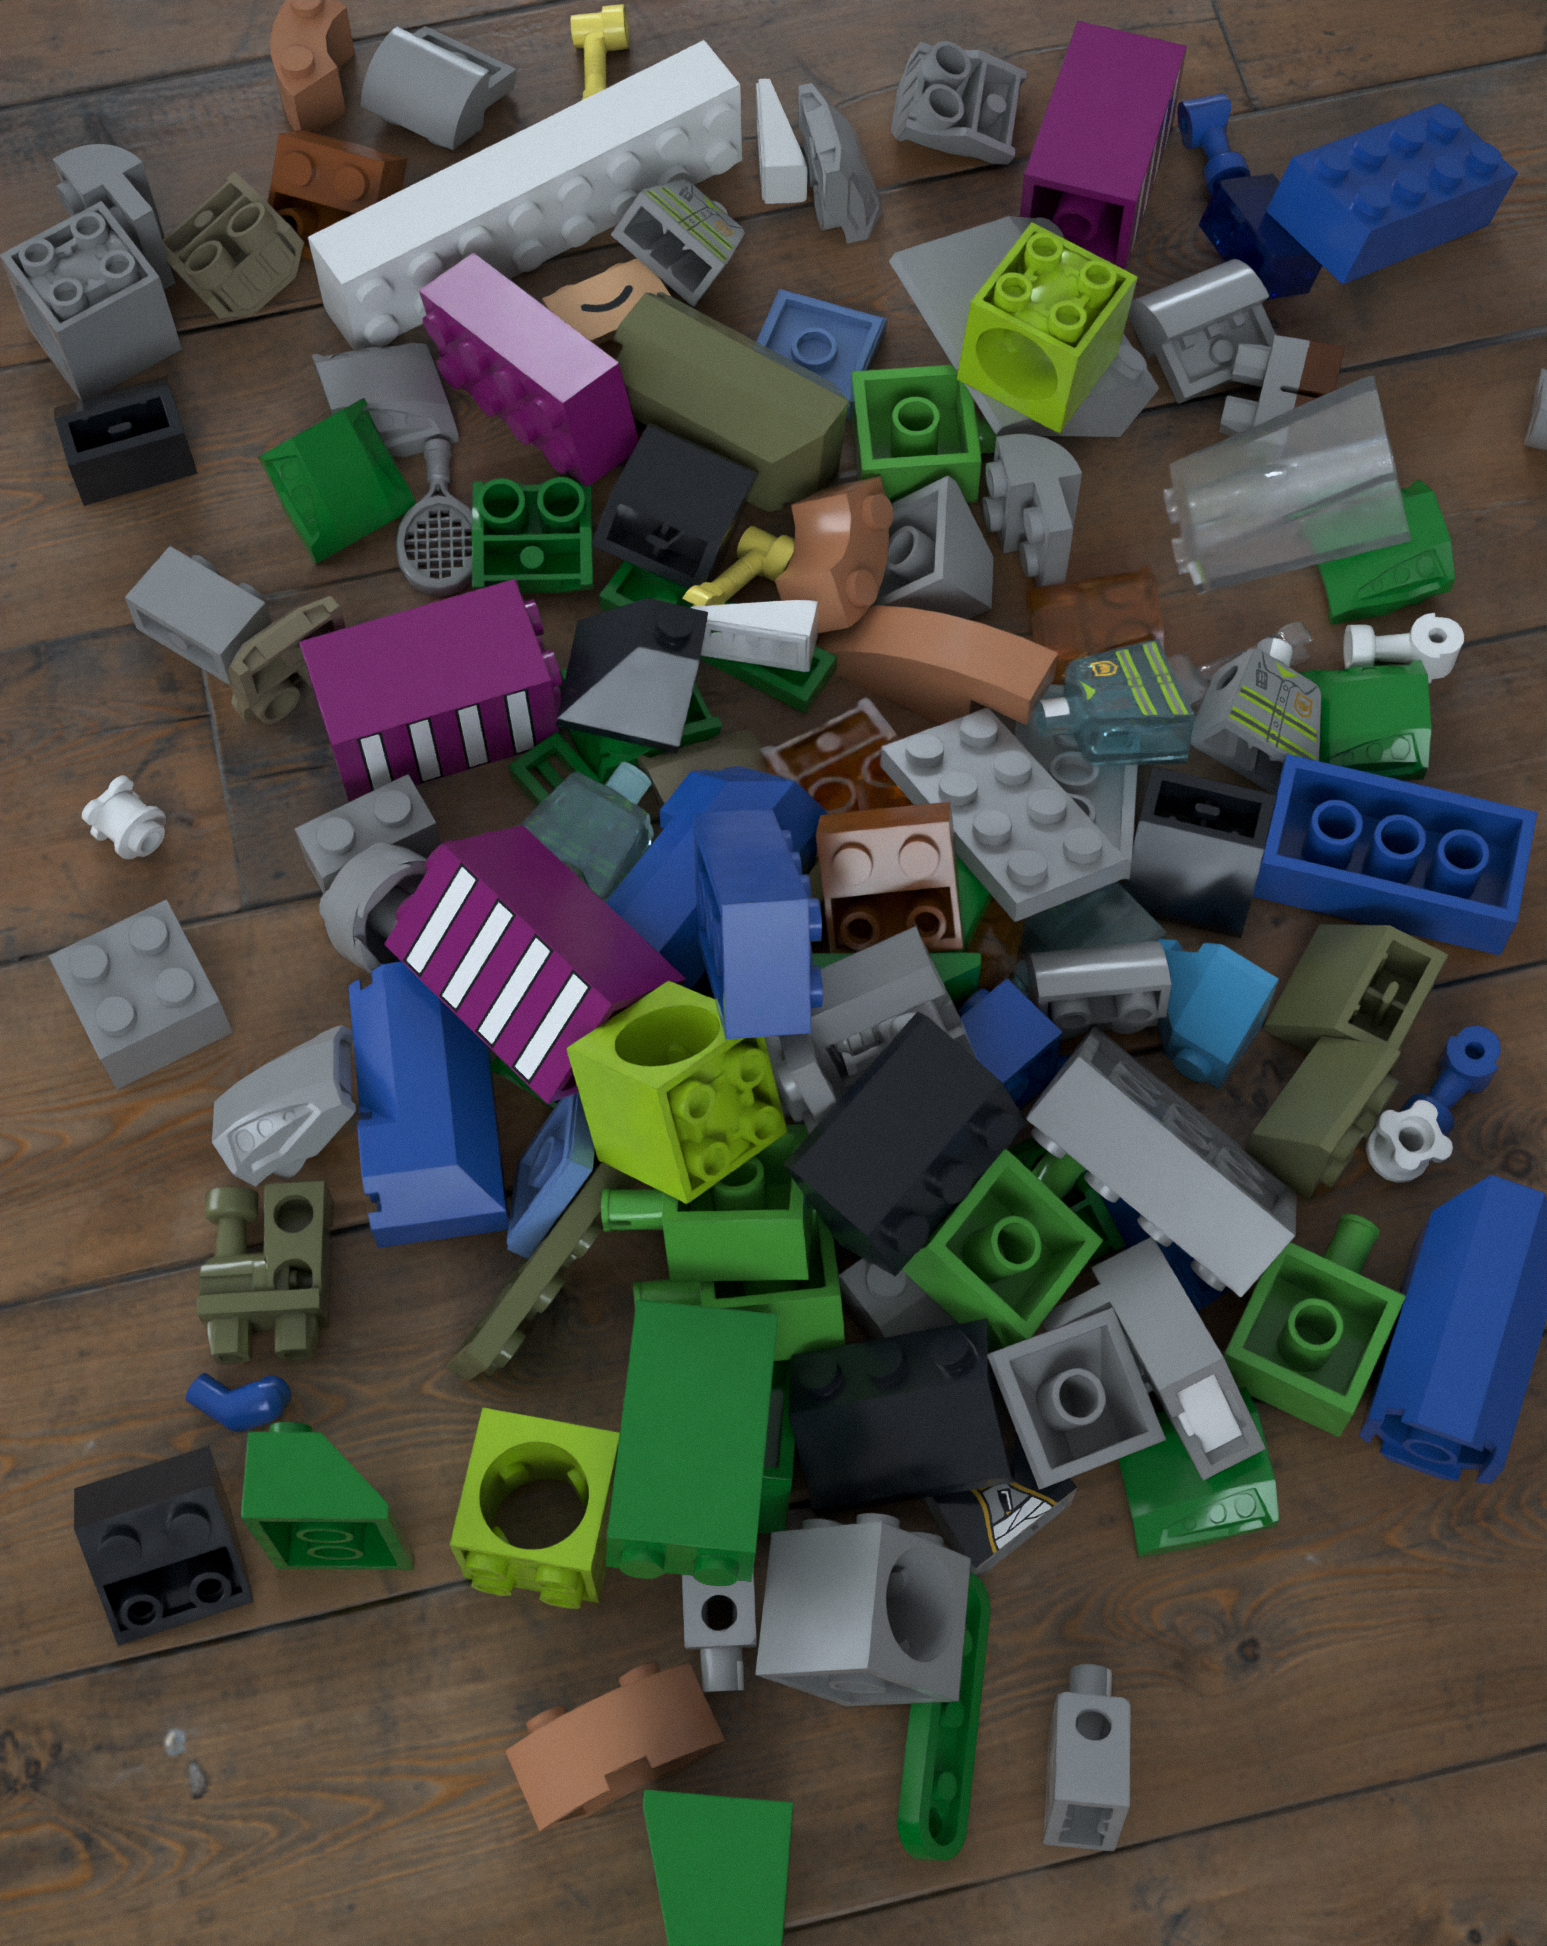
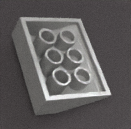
(944, 280)
(1165, 1163)

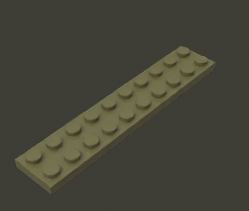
(535, 1279)

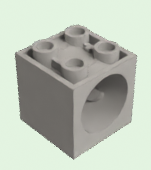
(92, 301)
(864, 1613)

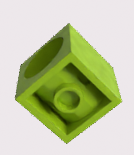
(1045, 327)
(674, 1094)
(522, 1449)

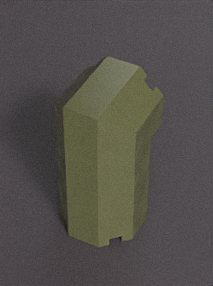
(732, 398)

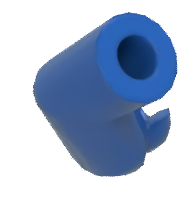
(242, 1407)

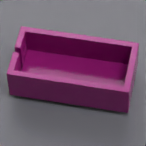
(529, 369)

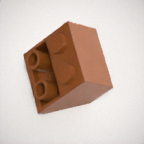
(327, 180)
(890, 874)

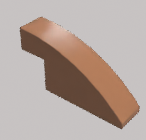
(942, 663)

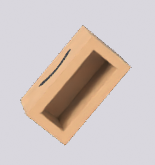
(603, 302)

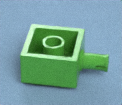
(917, 430)
(737, 1230)
(1007, 1247)
(806, 1309)
(1315, 1329)

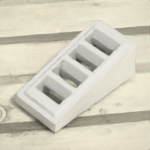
(780, 157)
(763, 633)

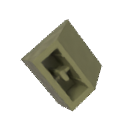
(1356, 987)
(1325, 1112)

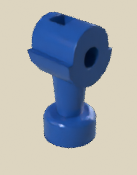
(1204, 125)
(1464, 1066)

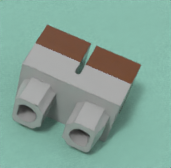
(1289, 375)

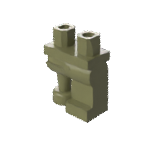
(272, 1289)

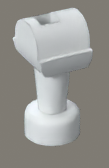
(1431, 640)

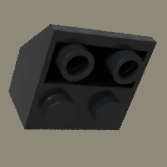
(124, 441)
(675, 508)
(1199, 851)
(161, 1545)

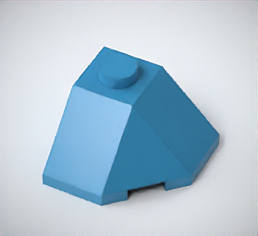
(1212, 1010)

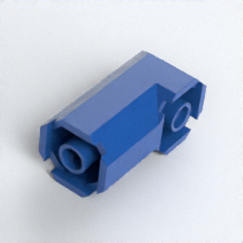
(660, 888)
(424, 1114)
(1464, 1334)

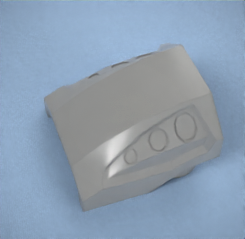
(958, 102)
(837, 168)
(399, 392)
(286, 1109)

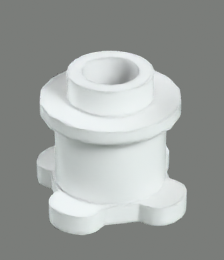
(125, 820)
(1406, 1142)

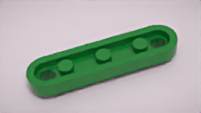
(943, 1750)

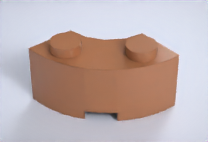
(307, 52)
(839, 551)
(613, 1744)

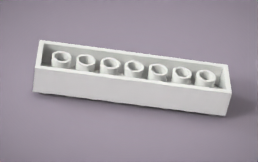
(530, 193)

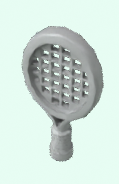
(437, 454)

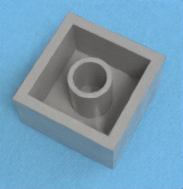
(141, 994)

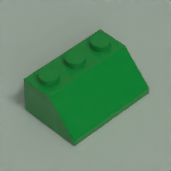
(315, 1507)

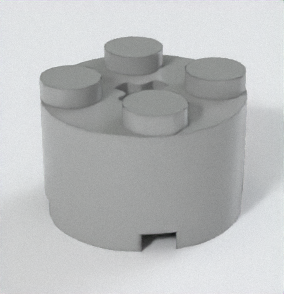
(365, 899)

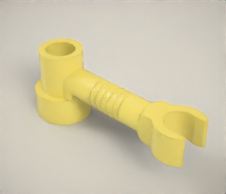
(597, 35)
(758, 554)

